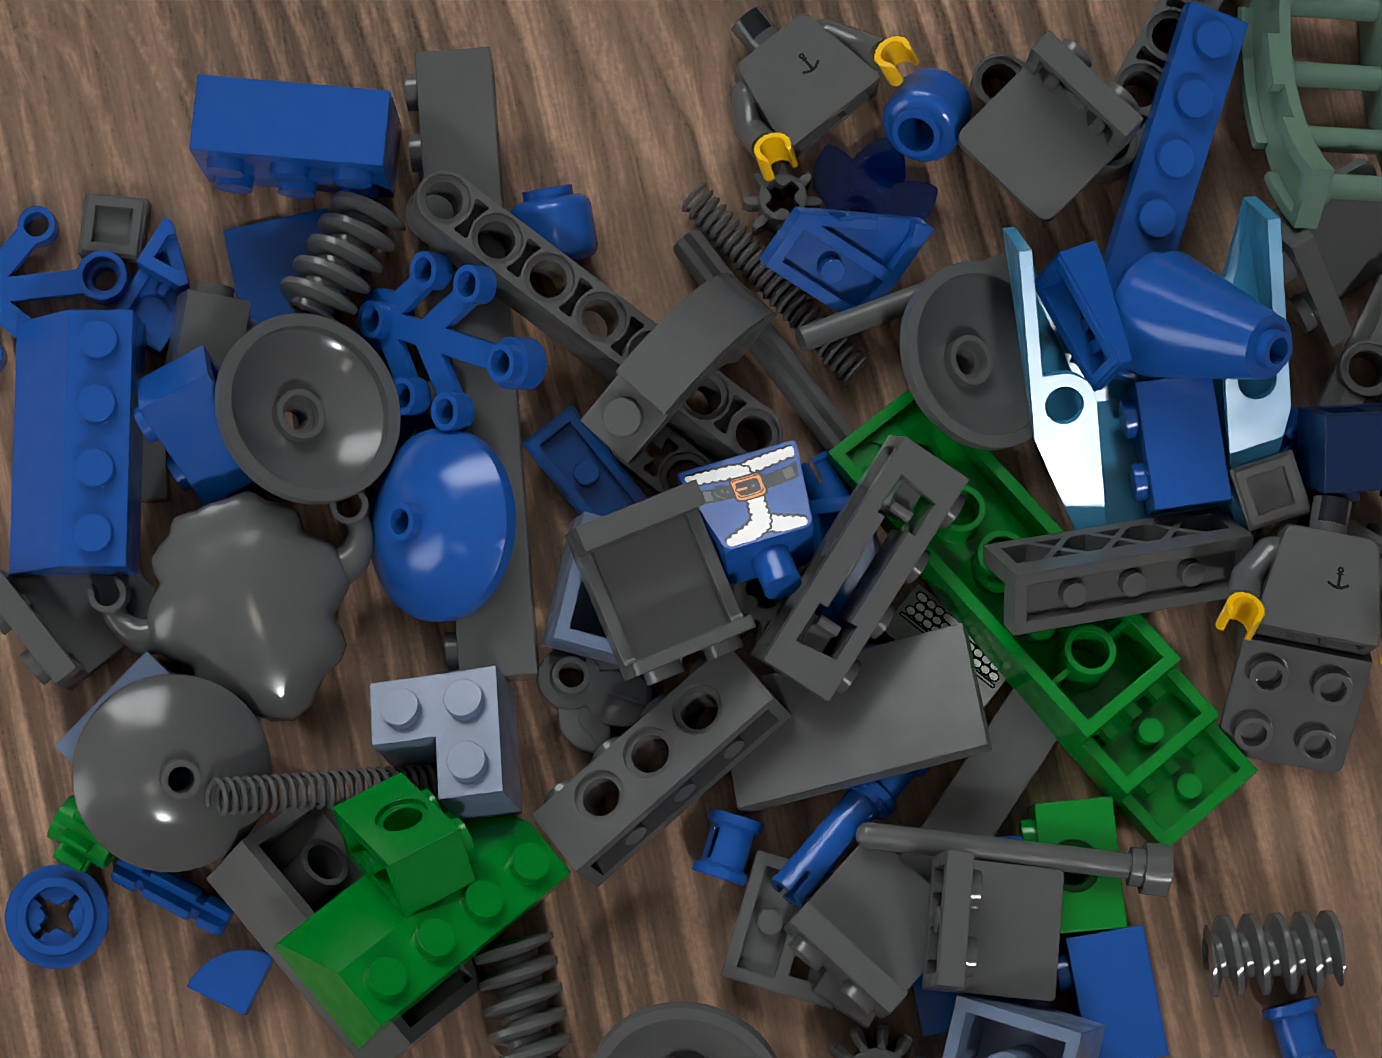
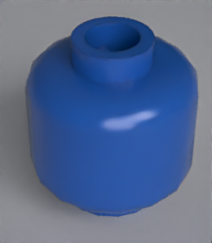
(927, 114)
(561, 219)

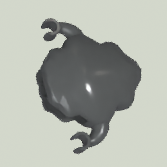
(248, 600)

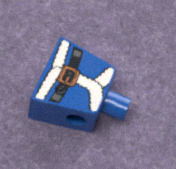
(758, 516)

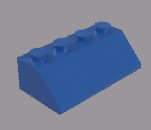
(77, 445)

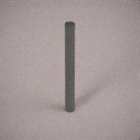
(864, 315)

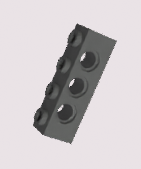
(695, 762)

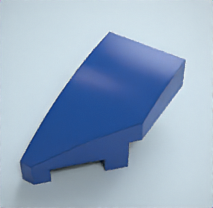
(156, 286)

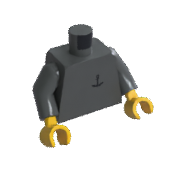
(805, 81)
(1311, 584)

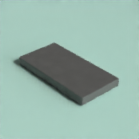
(902, 713)

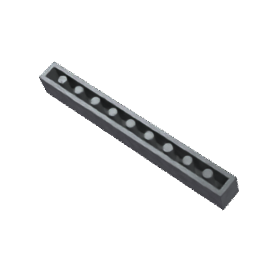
(461, 135)

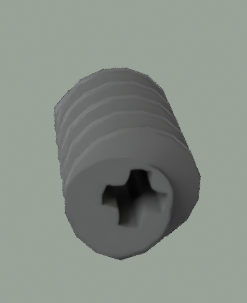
(339, 256)
(1273, 951)
(523, 997)

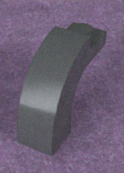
(675, 359)

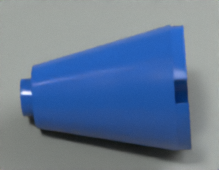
(1197, 323)

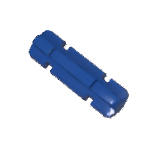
(175, 896)

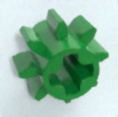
(77, 844)

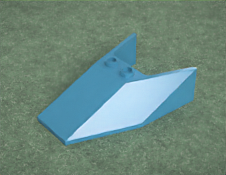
(1082, 429)

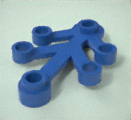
(50, 284)
(390, 321)

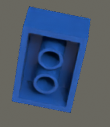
(295, 137)

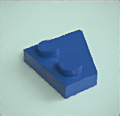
(845, 254)

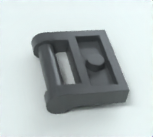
(760, 944)

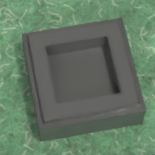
(114, 225)
(1269, 490)

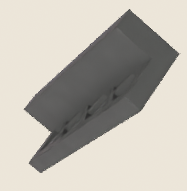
(1117, 569)

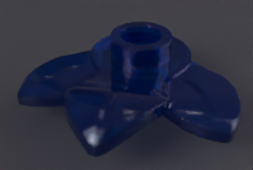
(871, 182)

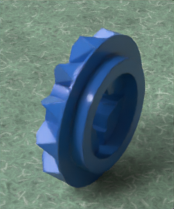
(27, 916)

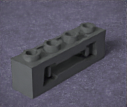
(898, 561)

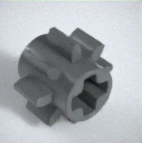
(781, 187)

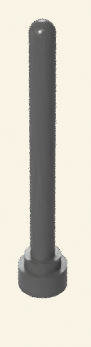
(1144, 867)

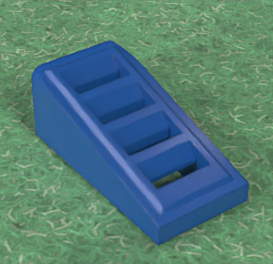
(1085, 312)

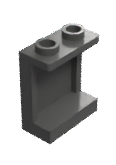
(658, 584)

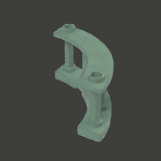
(1274, 116)

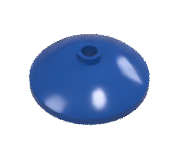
(442, 525)

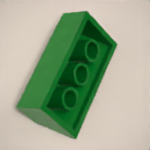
(376, 964)

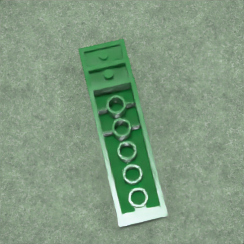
(1096, 685)

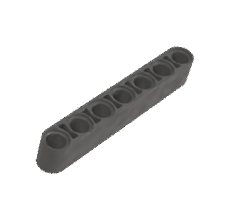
(575, 293)

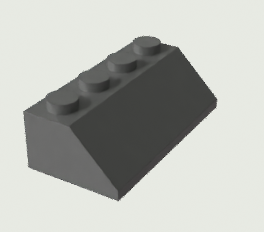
(287, 876)

